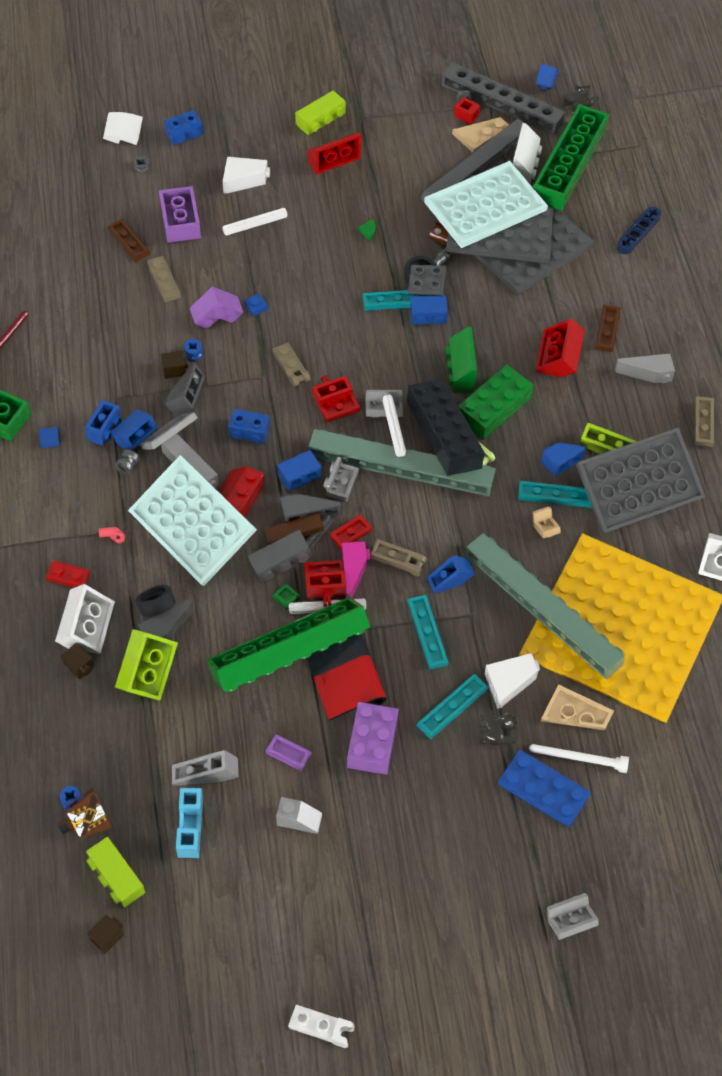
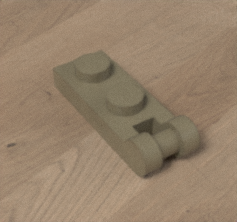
(291, 364)
(398, 557)

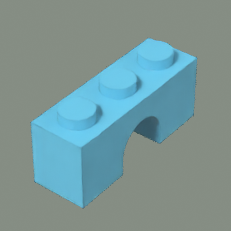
(190, 823)

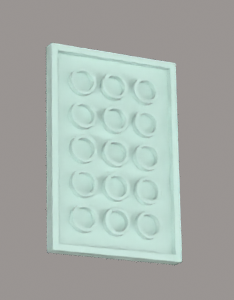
(485, 204)
(192, 520)

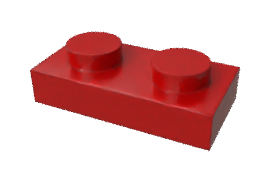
(351, 531)
(67, 574)

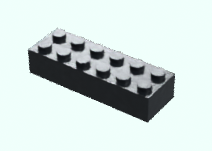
(445, 427)

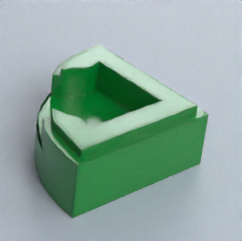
(368, 229)

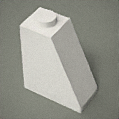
(244, 174)
(510, 677)

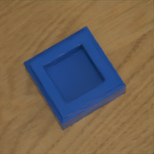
(49, 437)

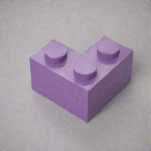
(215, 305)

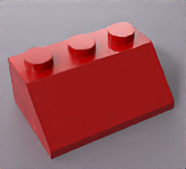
(335, 153)
(560, 349)
(242, 488)

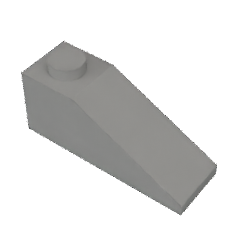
(648, 368)
(206, 769)

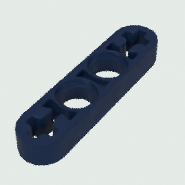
(637, 229)

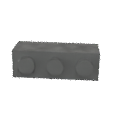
(280, 556)

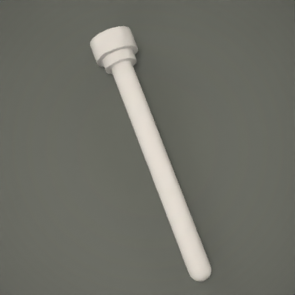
(619, 763)

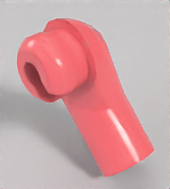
(112, 532)

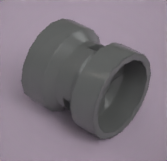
(127, 461)

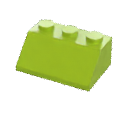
(146, 664)

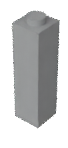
(177, 446)

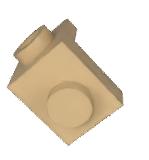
(544, 523)

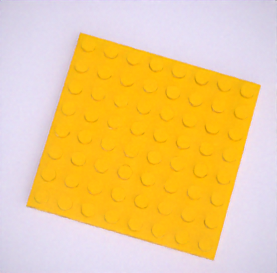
(641, 610)

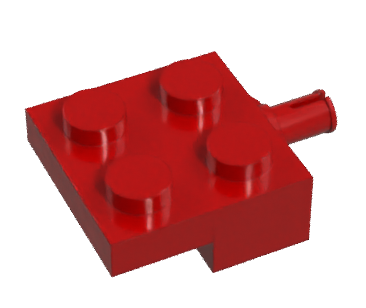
(335, 398)
(325, 580)

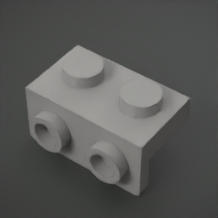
(375, 405)
(341, 480)
(571, 916)

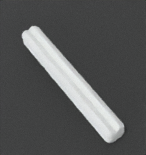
(254, 221)
(394, 425)
(313, 606)

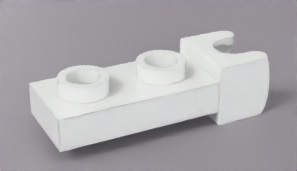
(320, 1025)

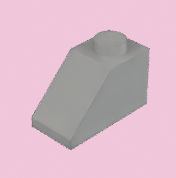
(298, 816)

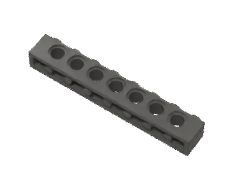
(504, 98)

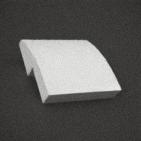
(122, 127)

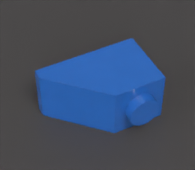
(547, 76)
(562, 457)
(451, 574)

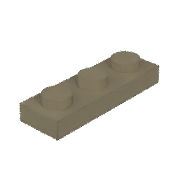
(163, 279)
(704, 421)

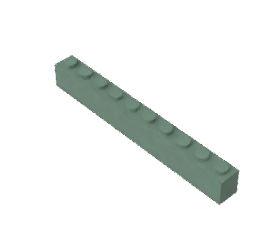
(382, 459)
(545, 606)

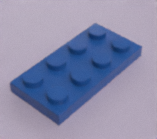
(544, 788)

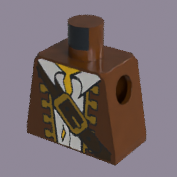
(85, 816)

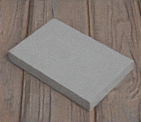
(167, 431)

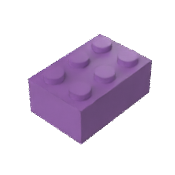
(180, 214)
(372, 738)

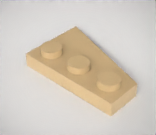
(478, 134)
(576, 710)

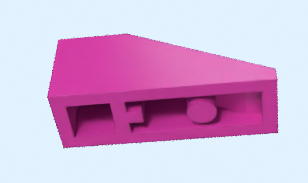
(354, 561)

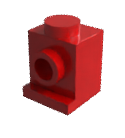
(467, 110)

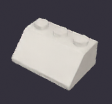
(527, 152)
(712, 557)
(85, 619)

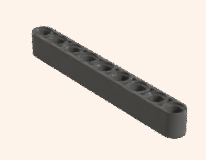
(481, 159)

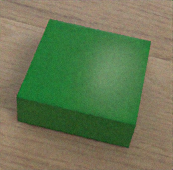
(286, 595)

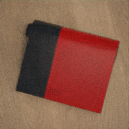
(346, 677)

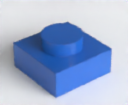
(255, 304)

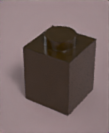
(174, 364)
(77, 661)
(106, 933)

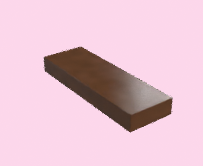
(128, 240)
(607, 328)
(307, 526)

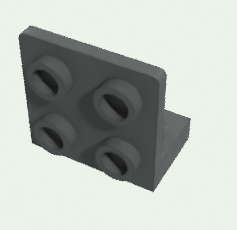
(428, 280)

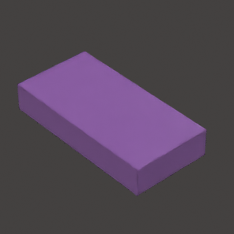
(288, 752)

